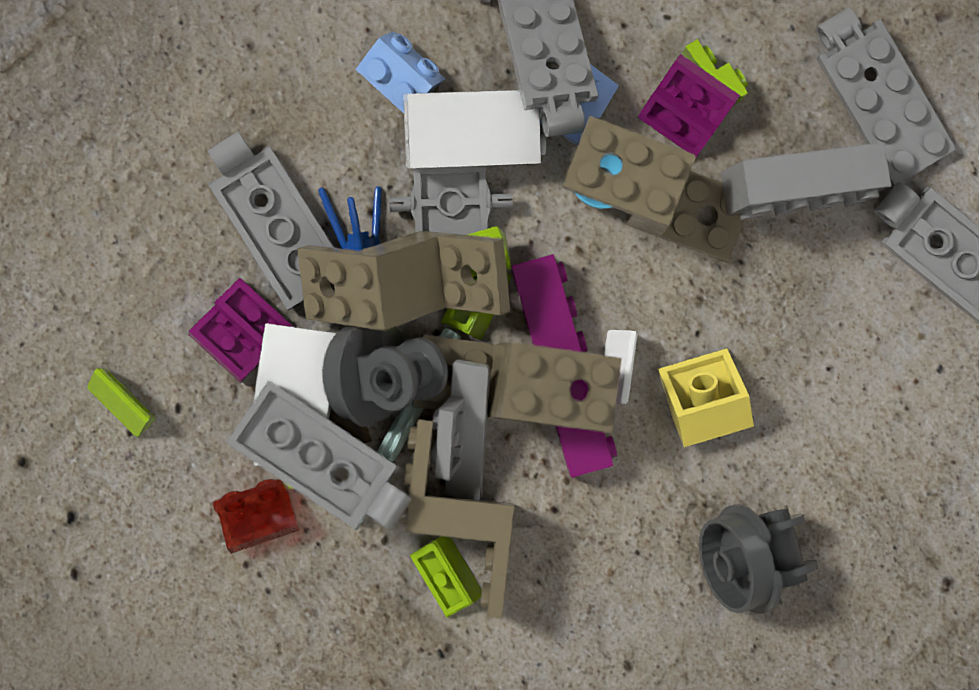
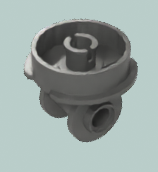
(379, 373)
(752, 557)

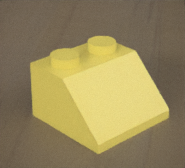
(706, 397)

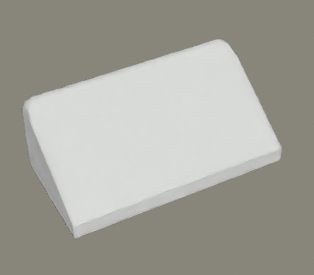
(622, 345)

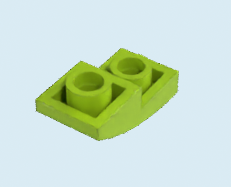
(706, 60)

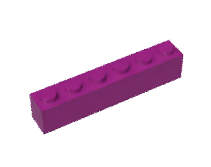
(551, 325)

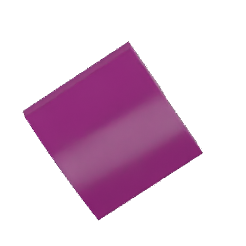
(688, 105)
(235, 329)

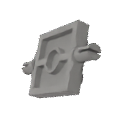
(450, 200)

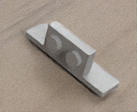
(462, 431)

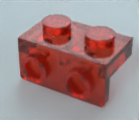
(256, 515)

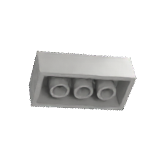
(805, 180)

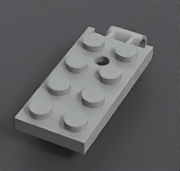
(549, 33)
(889, 107)
(271, 230)
(948, 269)
(308, 449)

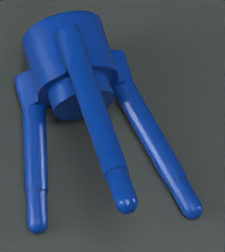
(357, 240)

